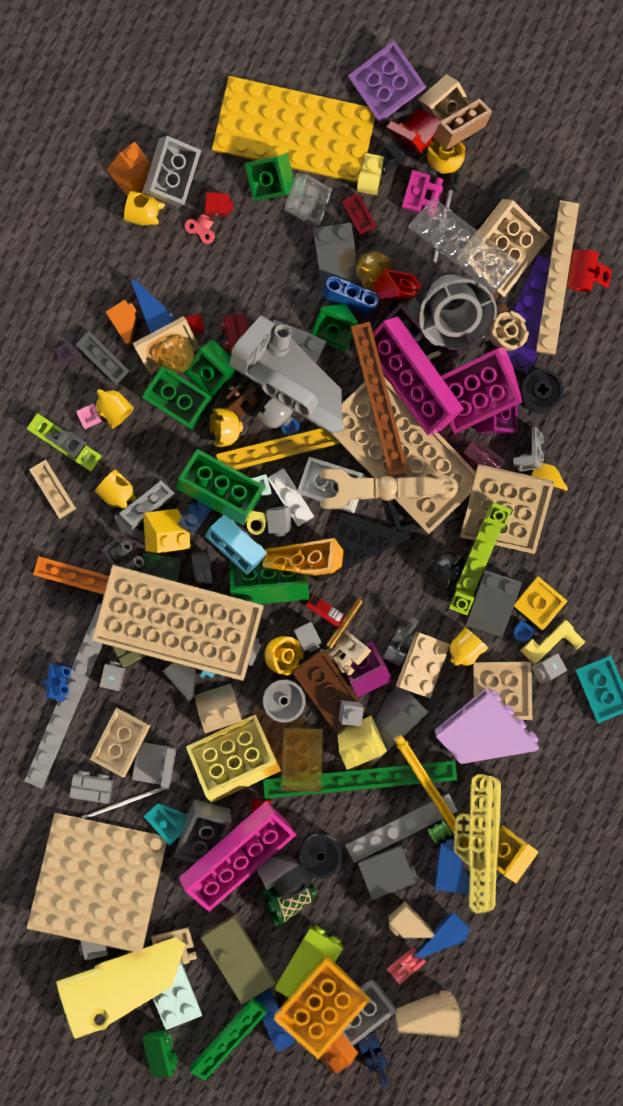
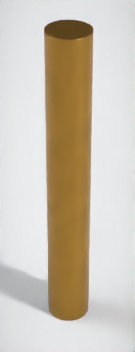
(344, 623)

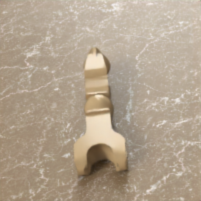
(385, 488)

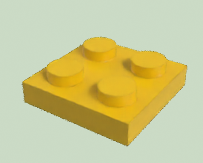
(540, 603)

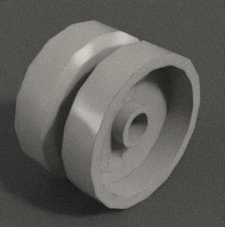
(284, 712)

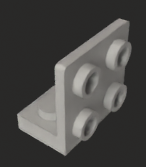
(154, 764)

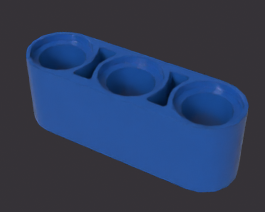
(356, 302)

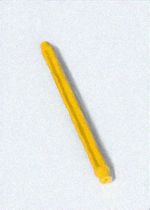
(428, 785)

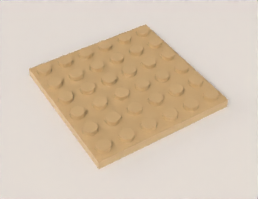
(97, 883)

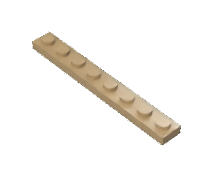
(557, 277)

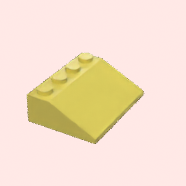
(233, 759)

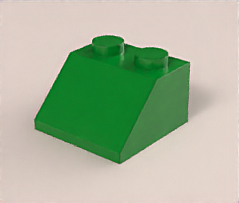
(270, 176)
(211, 368)

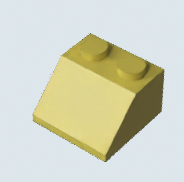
(360, 743)

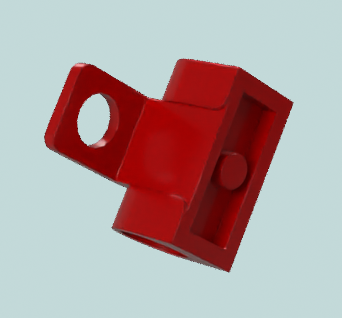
(586, 271)

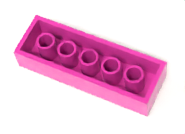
(414, 377)
(237, 856)

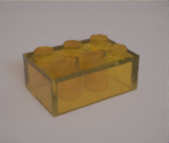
(302, 760)

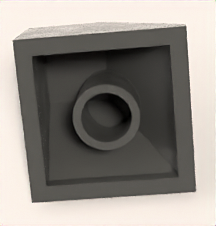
(183, 678)
(275, 868)

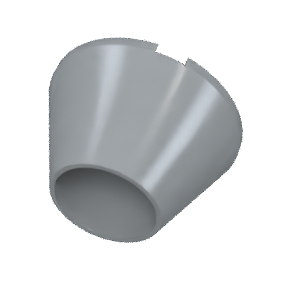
(462, 325)

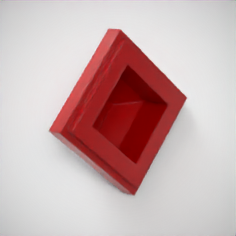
(195, 324)

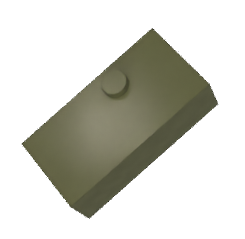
(238, 959)

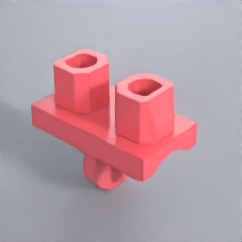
(405, 966)

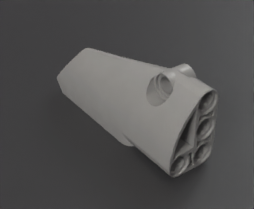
(288, 373)

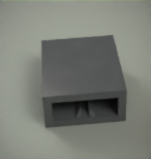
(387, 871)

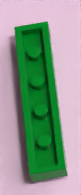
(228, 1039)

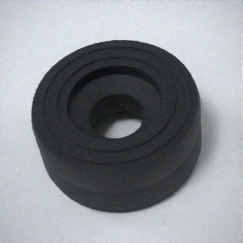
(202, 568)
(293, 883)

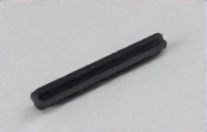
(503, 193)

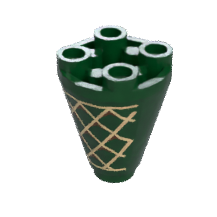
(283, 910)

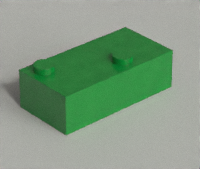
(220, 487)

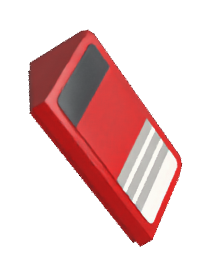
(325, 610)

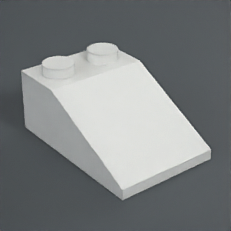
(319, 489)

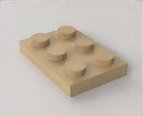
(148, 344)
(423, 665)
(120, 742)

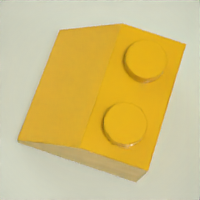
(163, 533)
(513, 854)

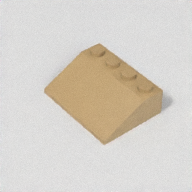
(516, 235)
(430, 1015)

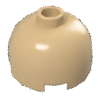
(508, 331)

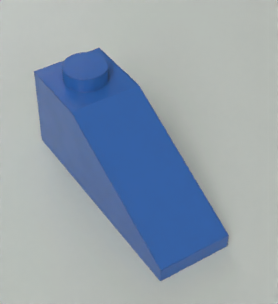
(154, 312)
(447, 933)
(278, 1034)

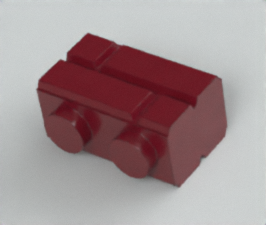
(234, 327)

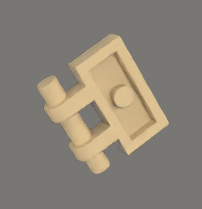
(352, 648)
(184, 936)

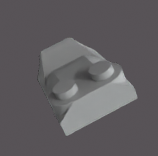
(372, 1014)

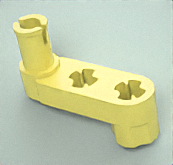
(565, 630)

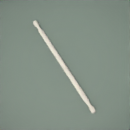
(124, 802)

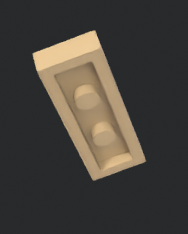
(52, 489)

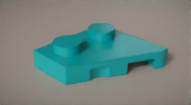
(166, 822)

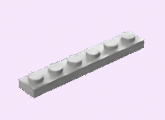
(397, 829)

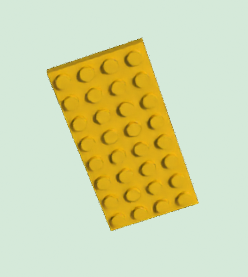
(314, 130)

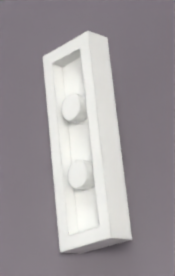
(288, 494)

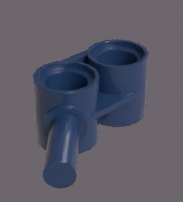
(374, 1056)

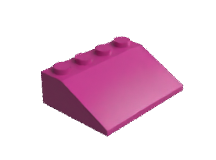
(483, 388)

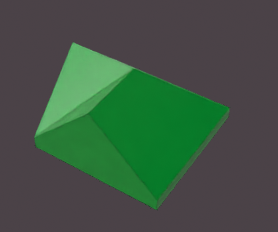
(335, 326)

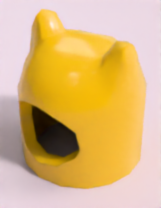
(142, 209)
(113, 407)
(116, 490)
(466, 648)

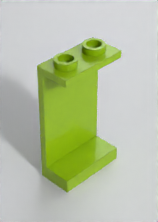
(307, 957)

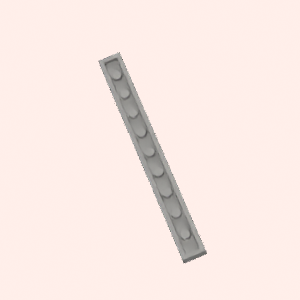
(65, 710)

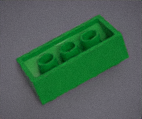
(268, 585)

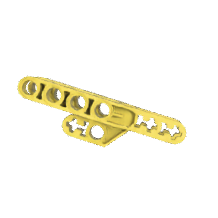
(484, 857)

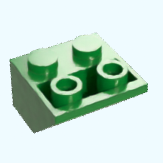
(159, 1053)

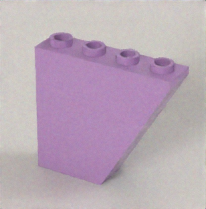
(485, 730)

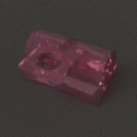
(480, 454)

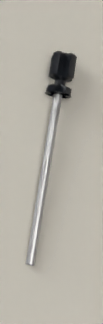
(453, 179)

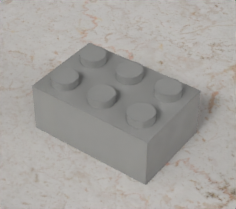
(171, 171)

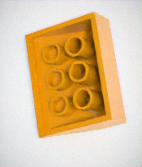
(321, 1007)

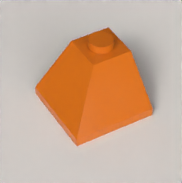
(130, 169)

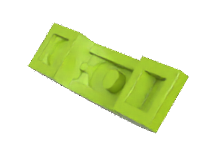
(41, 426)

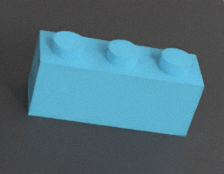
(235, 544)

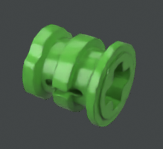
(439, 831)

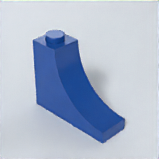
(450, 871)

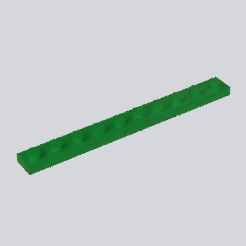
(367, 779)

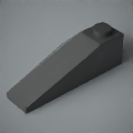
(397, 717)

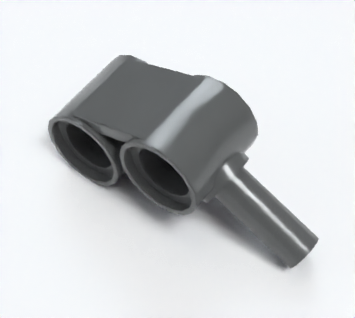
(400, 644)

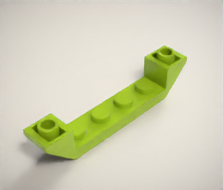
(478, 557)

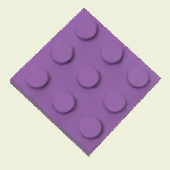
(387, 81)

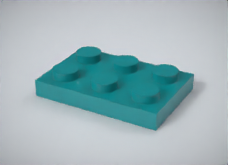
(602, 688)

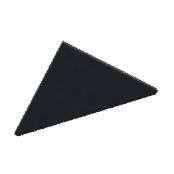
(361, 541)

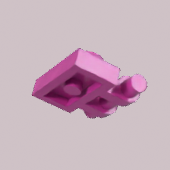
(417, 189)

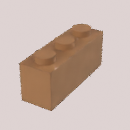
(462, 124)

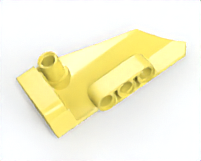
(118, 986)

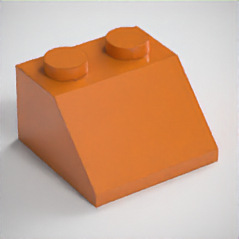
(338, 1055)

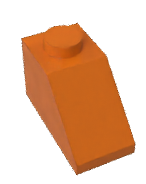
(124, 320)

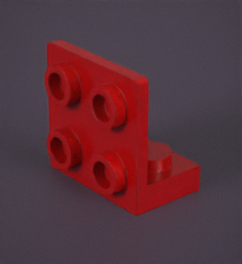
(417, 131)

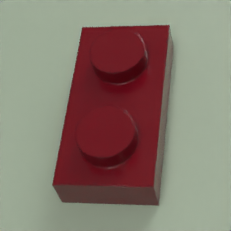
(358, 214)

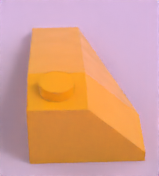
(306, 558)

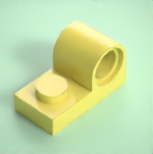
(370, 174)
(262, 517)

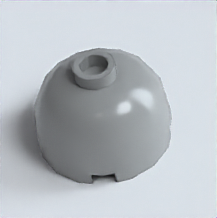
(275, 414)

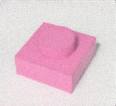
(89, 416)

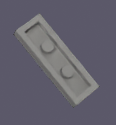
(148, 502)

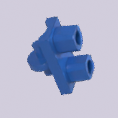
(56, 682)

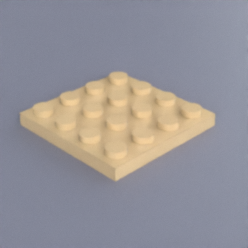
(522, 493)

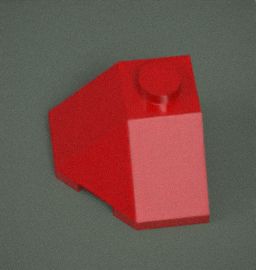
(396, 285)

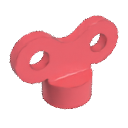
(201, 227)

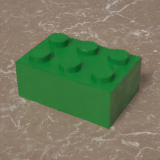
(177, 398)

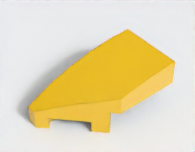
(550, 473)

